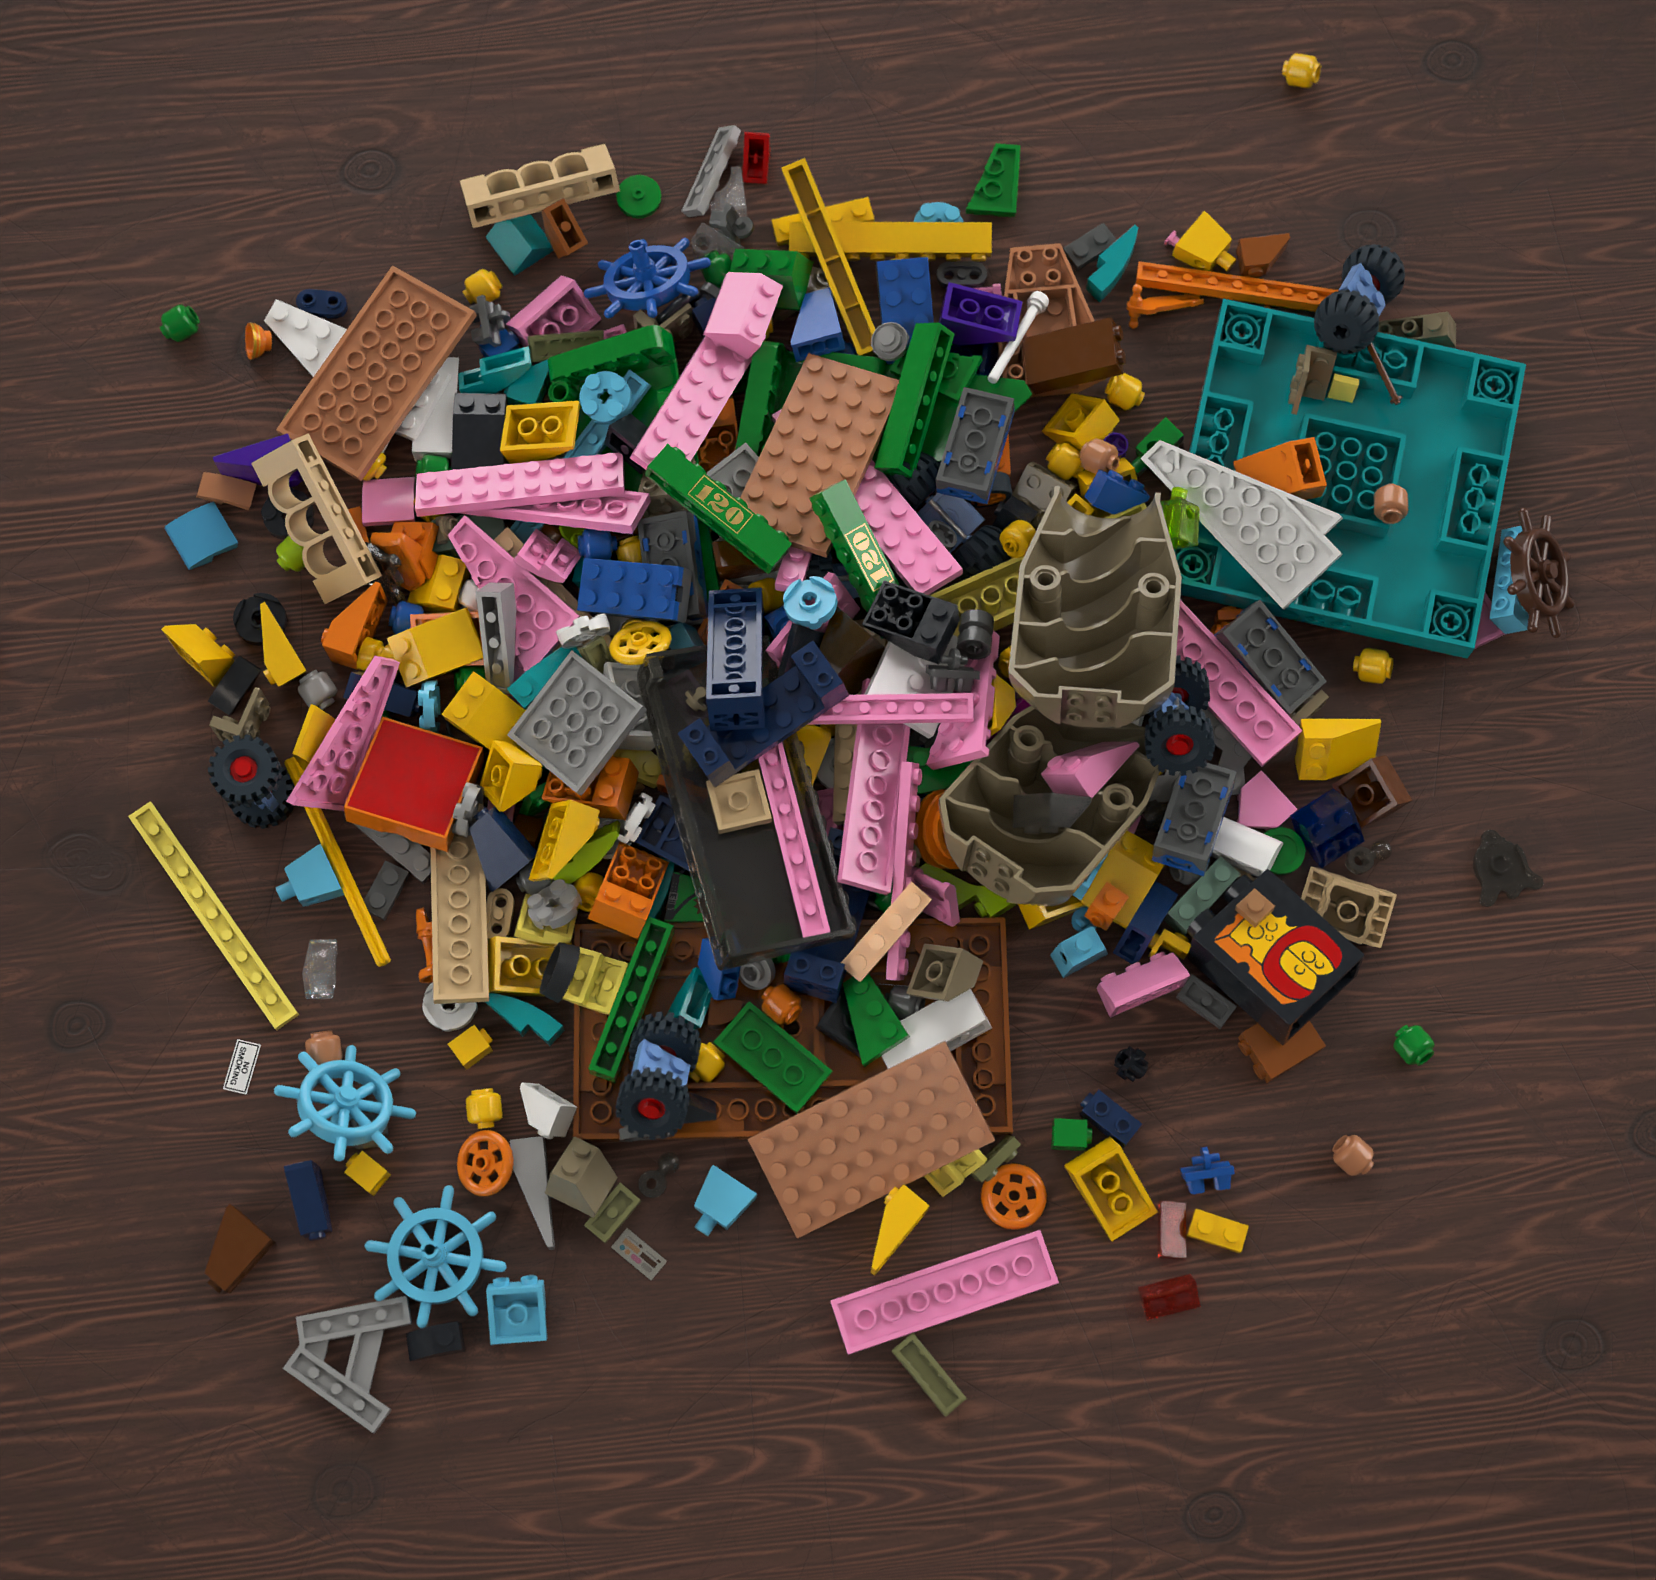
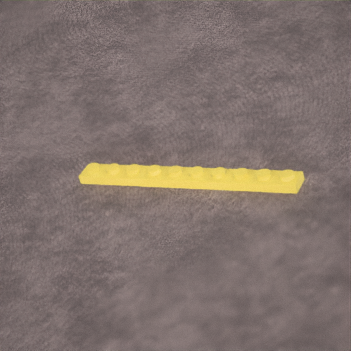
(213, 916)

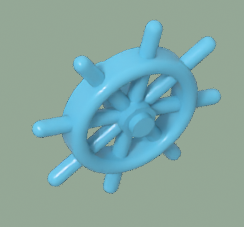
(344, 1103)
(435, 1256)

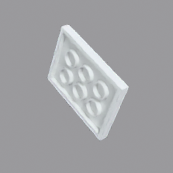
(906, 674)

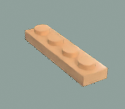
(886, 931)

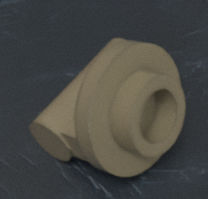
(446, 524)
(696, 700)

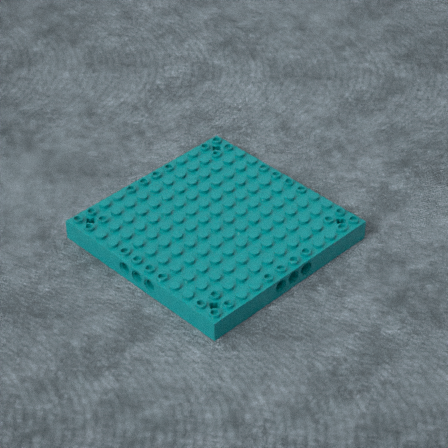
(1439, 444)

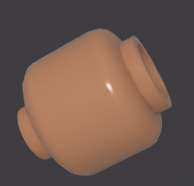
(1099, 455)
(1391, 503)
(324, 1047)
(1353, 1155)

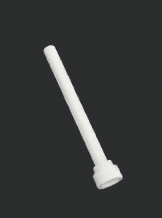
(1036, 304)

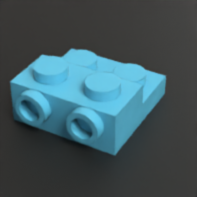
(516, 1310)

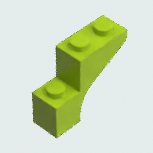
(987, 902)

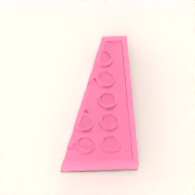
(537, 607)
(967, 740)
(342, 752)

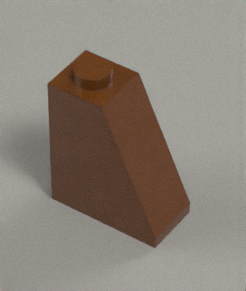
(733, 564)
(235, 1250)

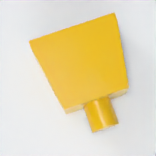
(1205, 245)

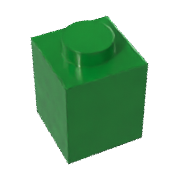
(1070, 1134)

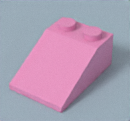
(1087, 769)

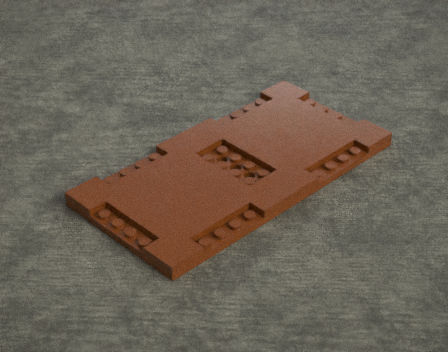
(745, 1104)

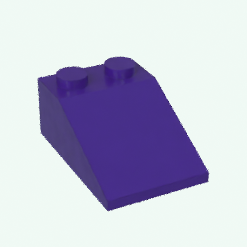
(979, 315)
(238, 462)

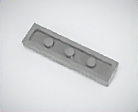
(711, 171)

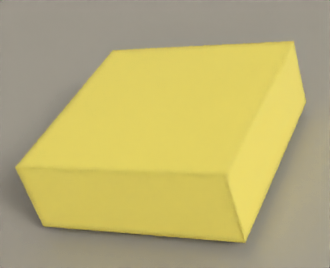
(1343, 388)

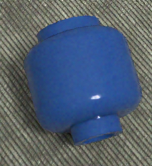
(596, 544)
(400, 616)

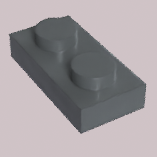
(1089, 246)
(385, 890)
(1206, 1001)

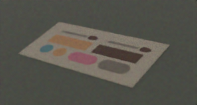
(639, 1254)

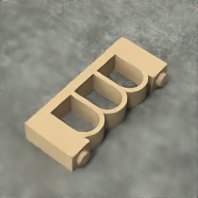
(538, 185)
(275, 470)

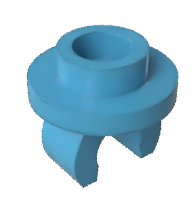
(1079, 921)

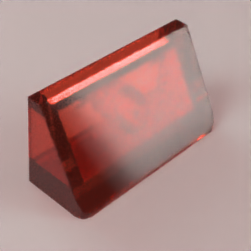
(1171, 1230)
(1169, 1296)

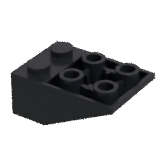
(913, 621)

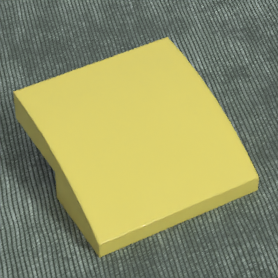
(528, 931)
(596, 981)
(953, 1174)

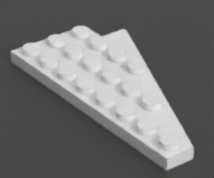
(313, 340)
(1262, 527)

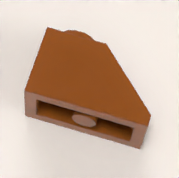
(562, 229)
(1260, 253)

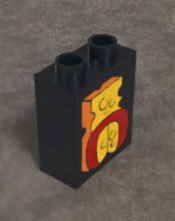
(1282, 966)

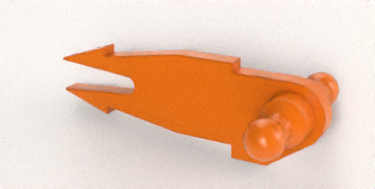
(1151, 305)

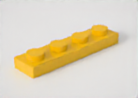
(850, 211)

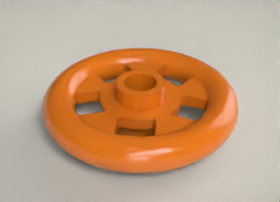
(492, 1164)
(1034, 1206)

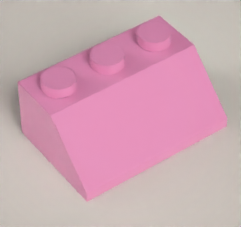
(555, 310)
(743, 312)
(1142, 983)

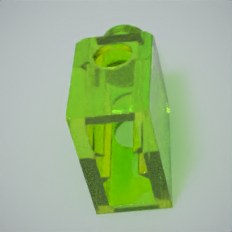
(1181, 519)

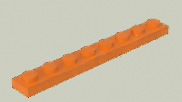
(1230, 286)

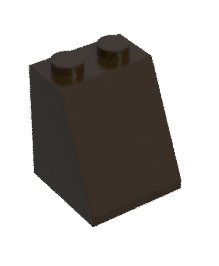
(850, 651)

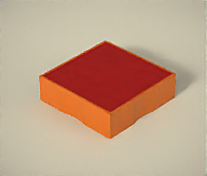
(412, 783)

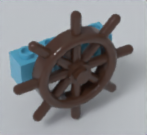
(1530, 578)

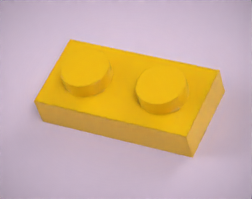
(1217, 1230)

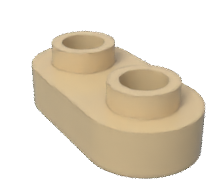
(499, 916)

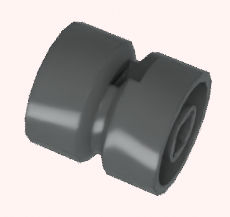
(975, 634)

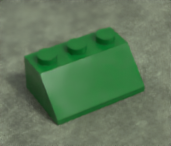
(784, 267)

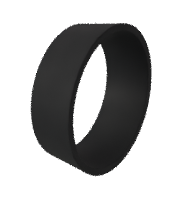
(559, 971)

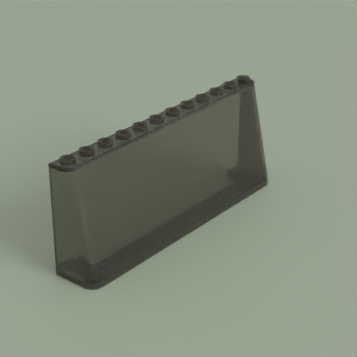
(738, 872)

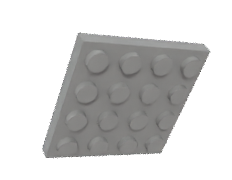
(576, 722)

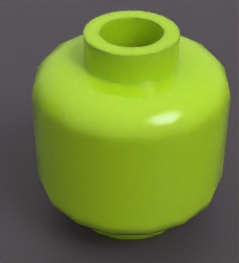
(290, 555)

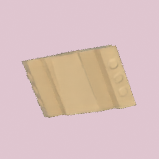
(1350, 906)

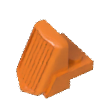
(414, 547)

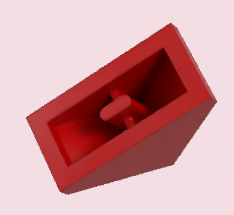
(756, 157)

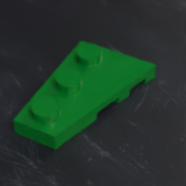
(957, 374)
(873, 1019)

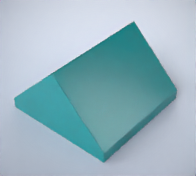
(519, 242)

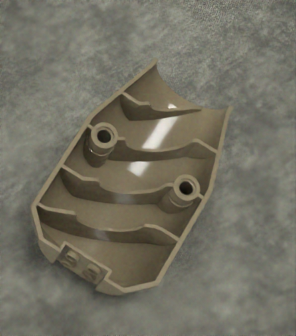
(1096, 616)
(1041, 866)

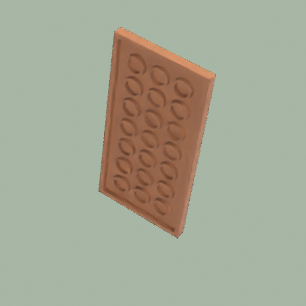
(377, 372)
(818, 440)
(871, 1139)

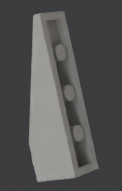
(498, 630)
(532, 1174)

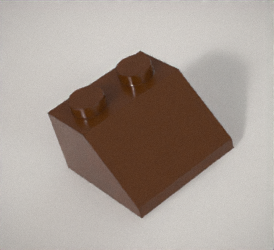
(1373, 790)

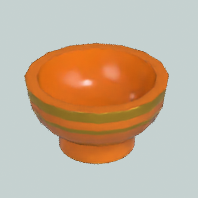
(257, 340)

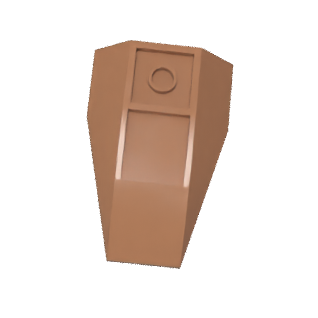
(1048, 271)

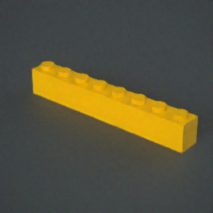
(903, 240)
(830, 255)

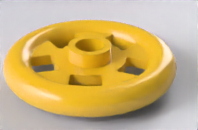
(639, 642)

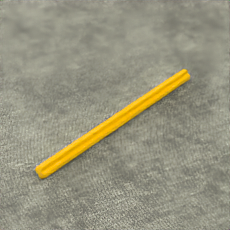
(342, 873)

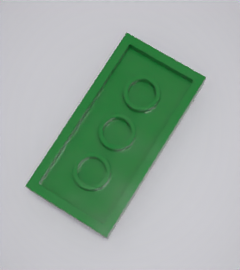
(773, 1057)

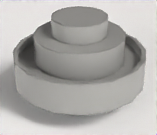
(890, 341)
(757, 974)

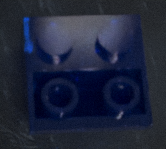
(1328, 827)

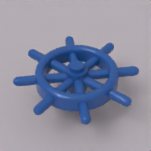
(647, 273)

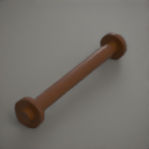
(1395, 398)

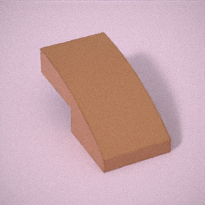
(226, 489)

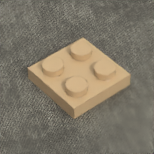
(739, 802)

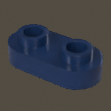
(320, 304)

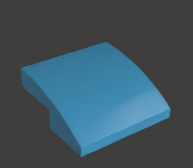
(201, 535)

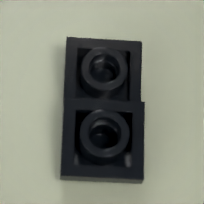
(234, 685)

